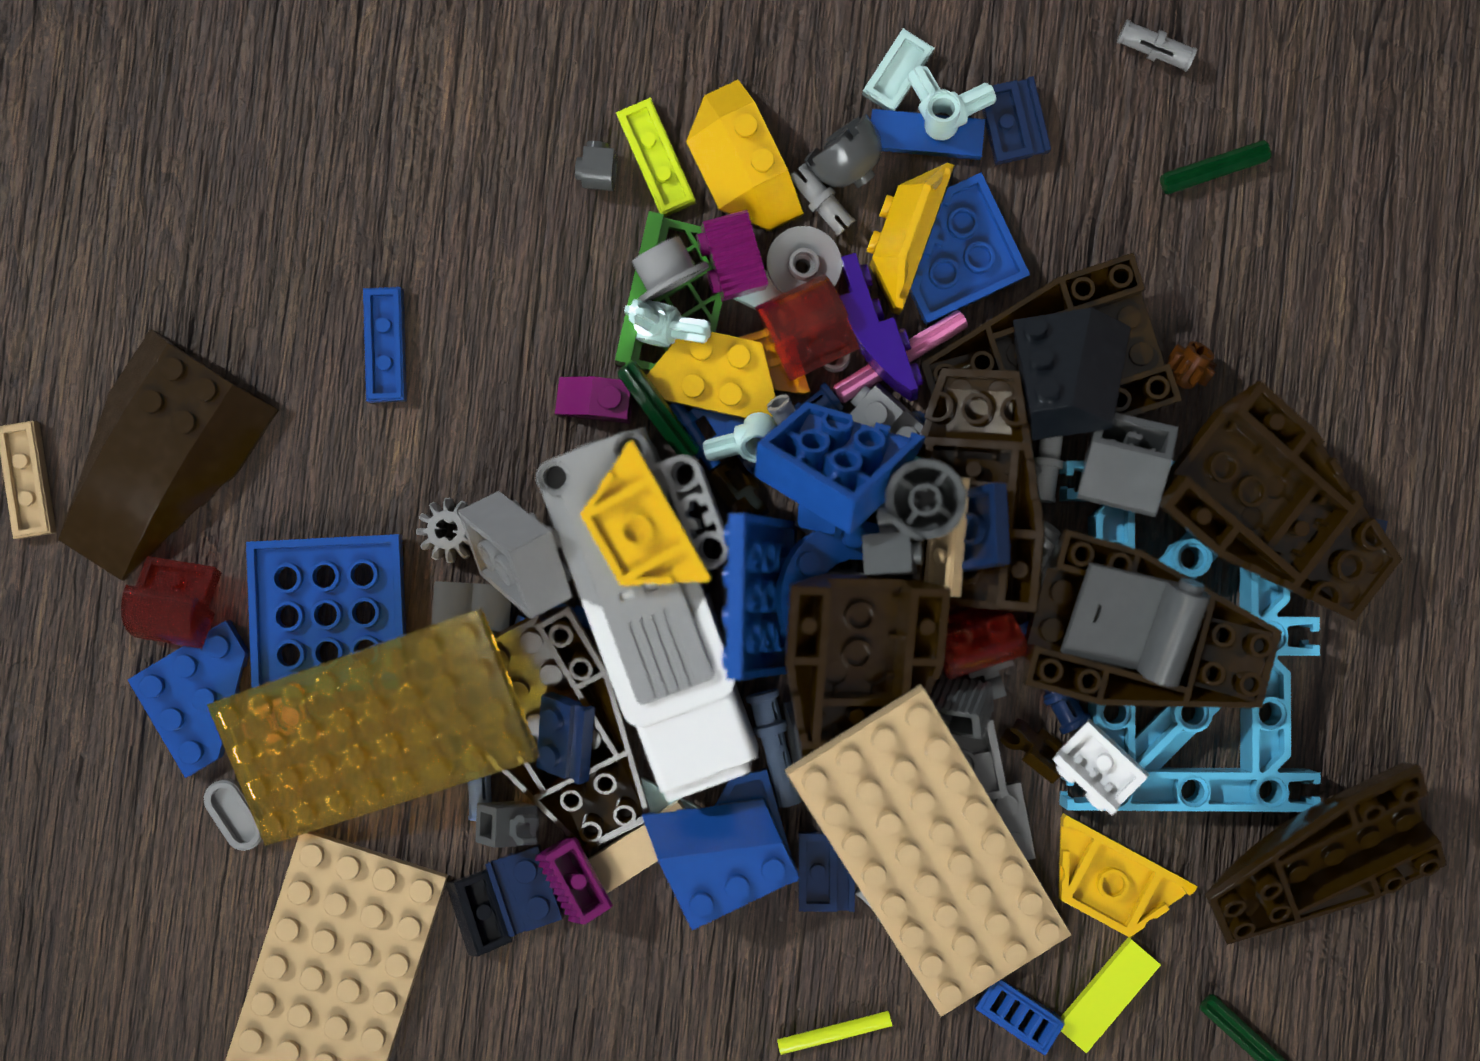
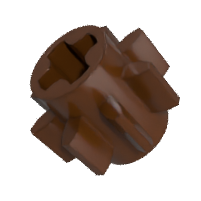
(1192, 365)

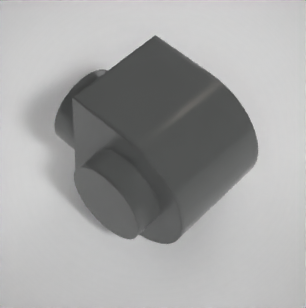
(597, 166)

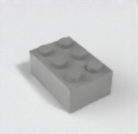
(516, 553)

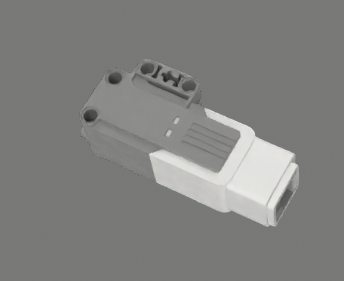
(660, 638)

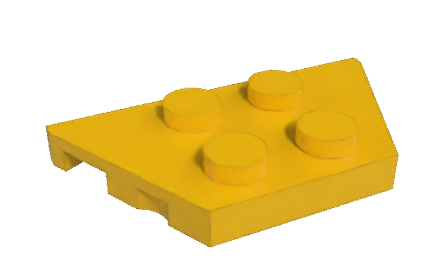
(715, 376)
(639, 527)
(1113, 880)

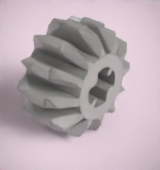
(446, 545)

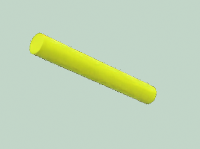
(834, 1032)

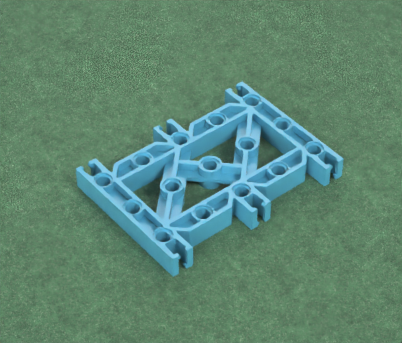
(1262, 744)

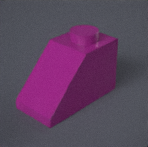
(594, 399)

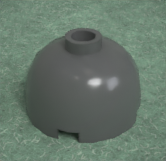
(848, 154)
(925, 499)

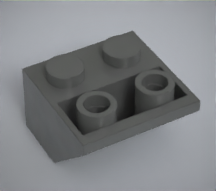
(1128, 464)

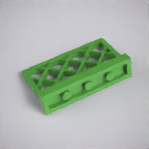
(654, 234)

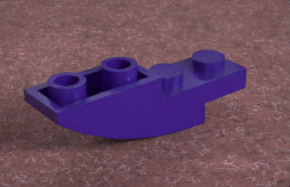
(882, 341)

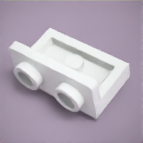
(1099, 767)

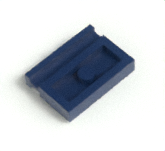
(1016, 122)
(565, 737)
(823, 877)
(523, 891)

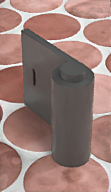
(1138, 623)

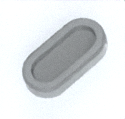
(232, 814)

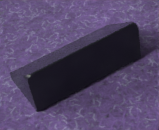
(478, 913)

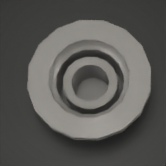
(666, 268)

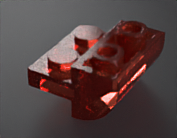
(808, 327)
(170, 602)
(980, 641)

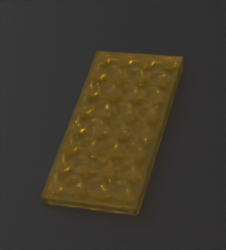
(374, 728)

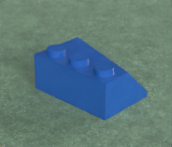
(833, 463)
(720, 856)

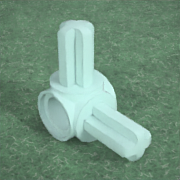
(943, 101)
(663, 324)
(743, 439)

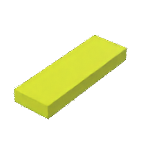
(656, 157)
(1108, 994)

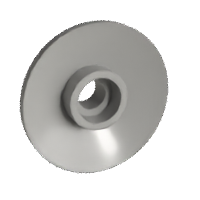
(806, 246)

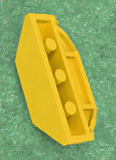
(742, 159)
(906, 232)

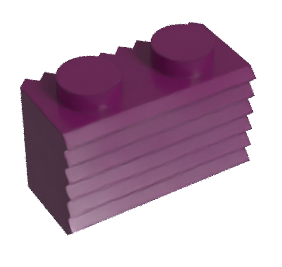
(733, 256)
(574, 881)

